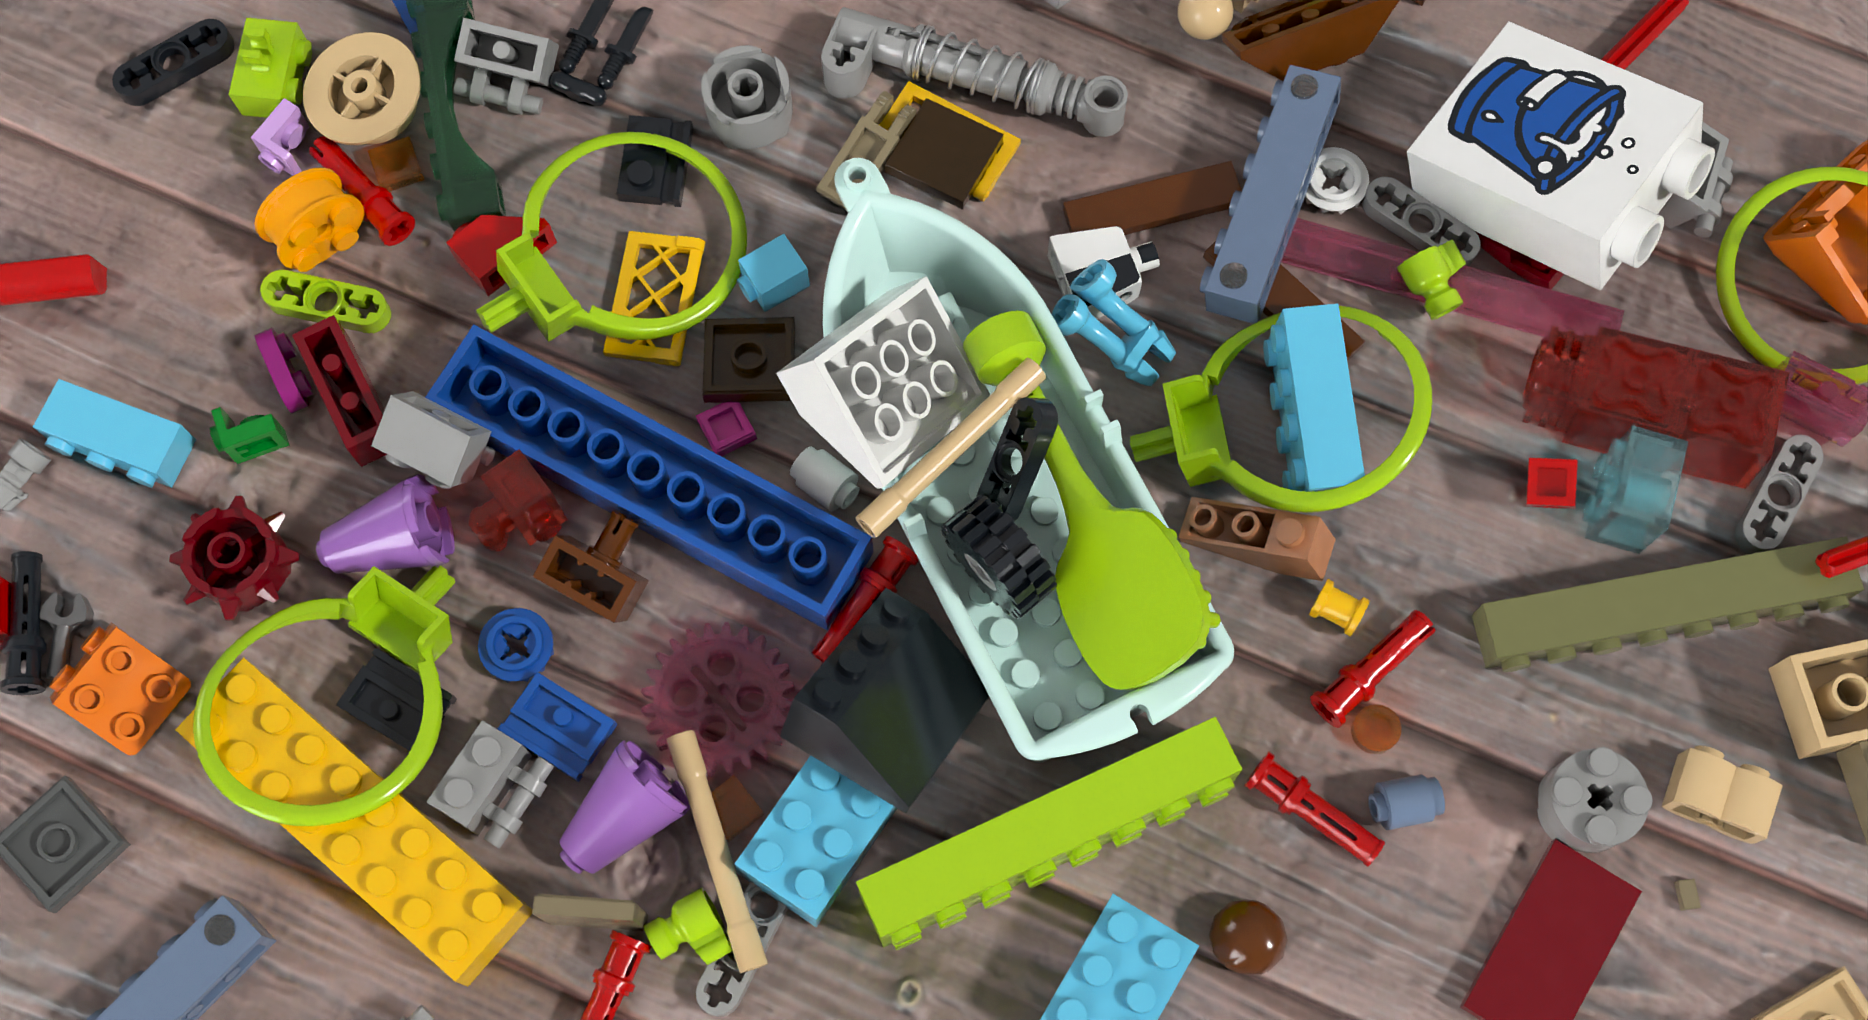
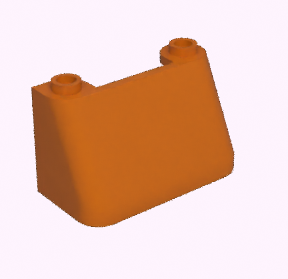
(1828, 240)

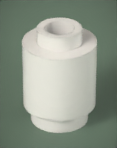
(825, 479)

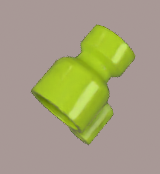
(1428, 276)
(691, 921)

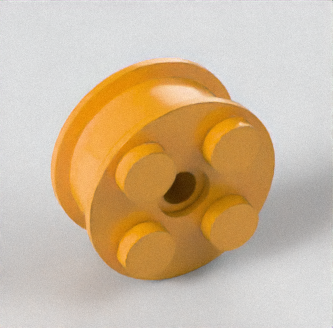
(309, 218)

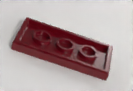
(1552, 940)

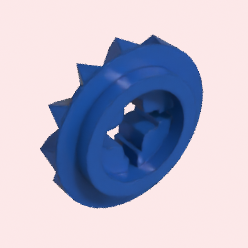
(516, 624)

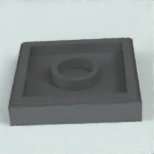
(60, 844)

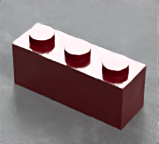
(343, 386)

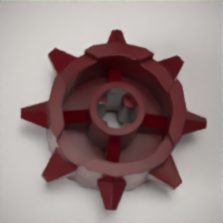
(252, 576)

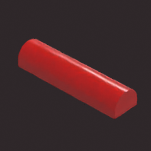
(51, 279)

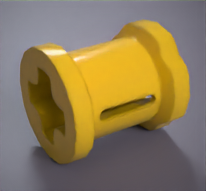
(1339, 607)

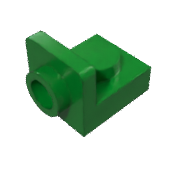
(250, 439)

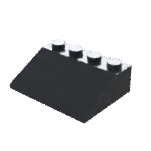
(888, 702)

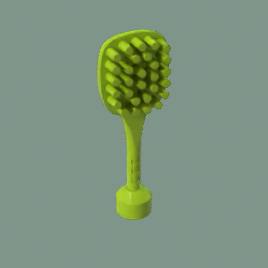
(1123, 573)

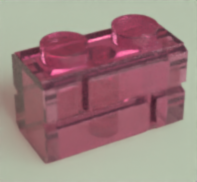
(1823, 400)

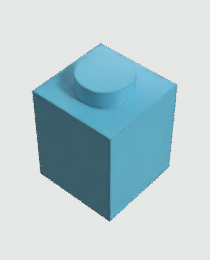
(772, 273)

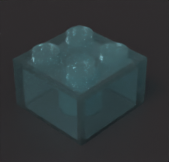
(1634, 489)

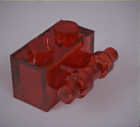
(518, 502)

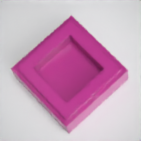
(726, 427)

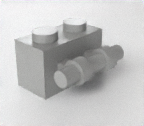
(508, 54)
(1706, 203)
(432, 440)
(482, 779)

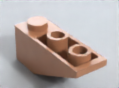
(1260, 536)

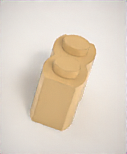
(1722, 796)

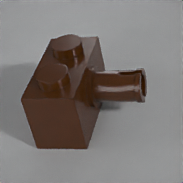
(595, 572)

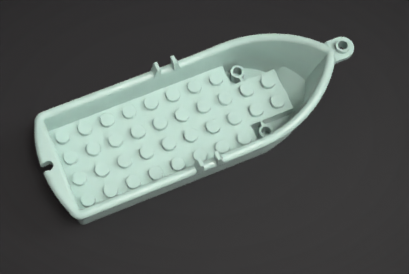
(1029, 663)

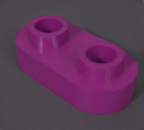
(291, 385)

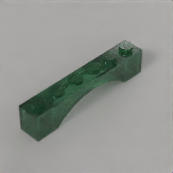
(466, 180)

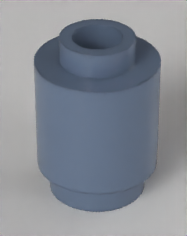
(1406, 801)

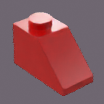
(476, 245)

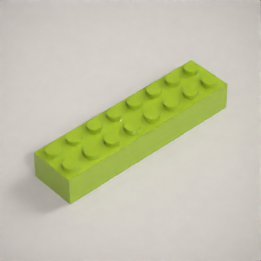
(1049, 832)

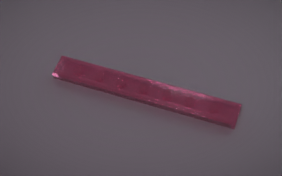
(1483, 292)

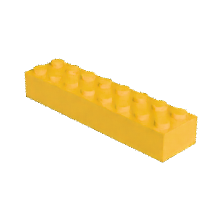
(388, 856)

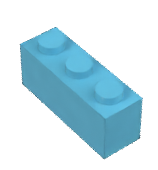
(114, 435)

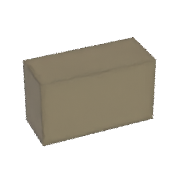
(1687, 894)

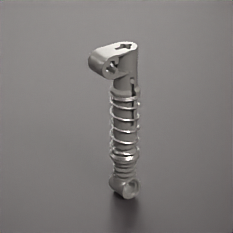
(959, 63)

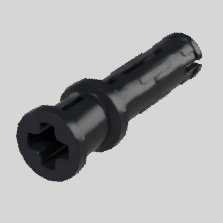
(29, 646)

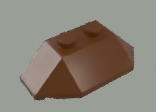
(1307, 33)

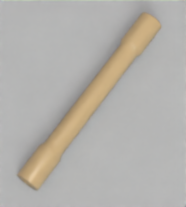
(894, 500)
(740, 926)

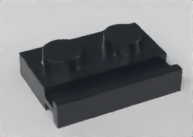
(650, 172)
(389, 699)

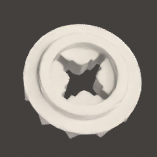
(1353, 186)

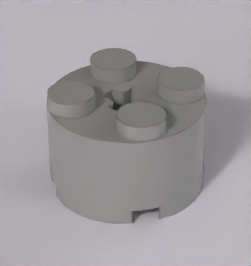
(747, 97)
(1619, 795)

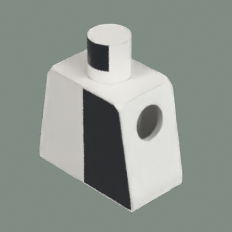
(1077, 250)

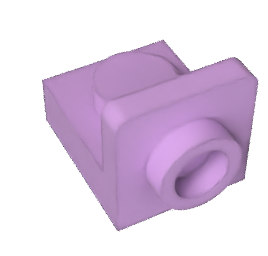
(278, 135)

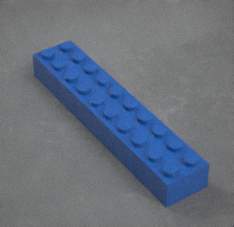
(655, 477)

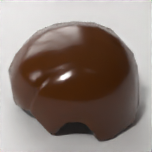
(1248, 937)

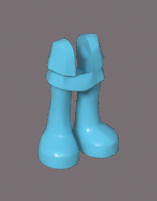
(1126, 354)

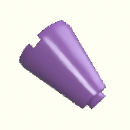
(390, 532)
(621, 810)

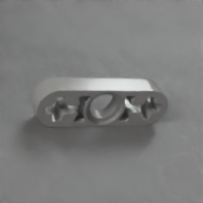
(1401, 194)
(1797, 486)

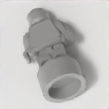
(23, 463)

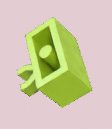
(269, 66)

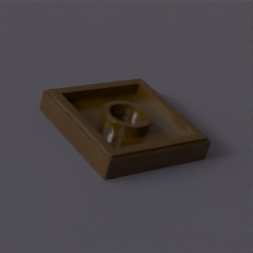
(944, 153)
(745, 357)

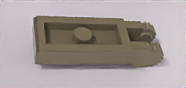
(868, 142)

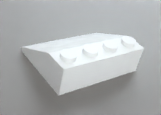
(886, 382)

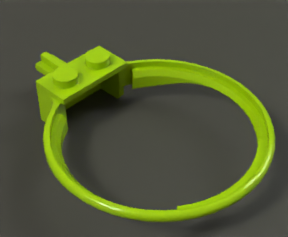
(1727, 257)
(547, 301)
(1202, 443)
(391, 618)

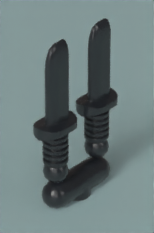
(618, 54)

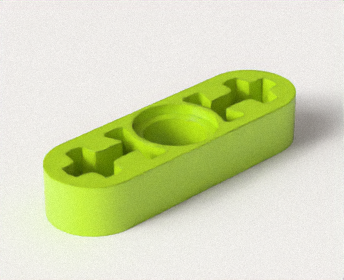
(311, 287)

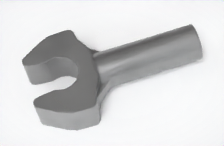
(64, 628)

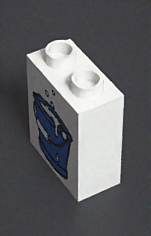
(1561, 155)

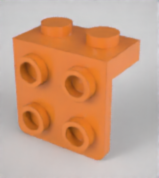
(119, 689)

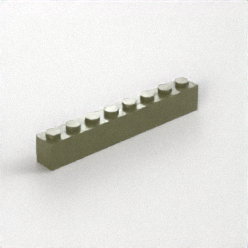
(1661, 604)

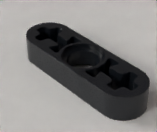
(155, 57)
(1032, 447)

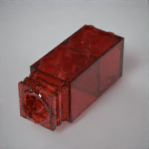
(1620, 379)

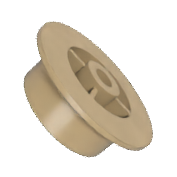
(362, 89)

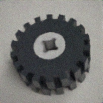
(999, 556)

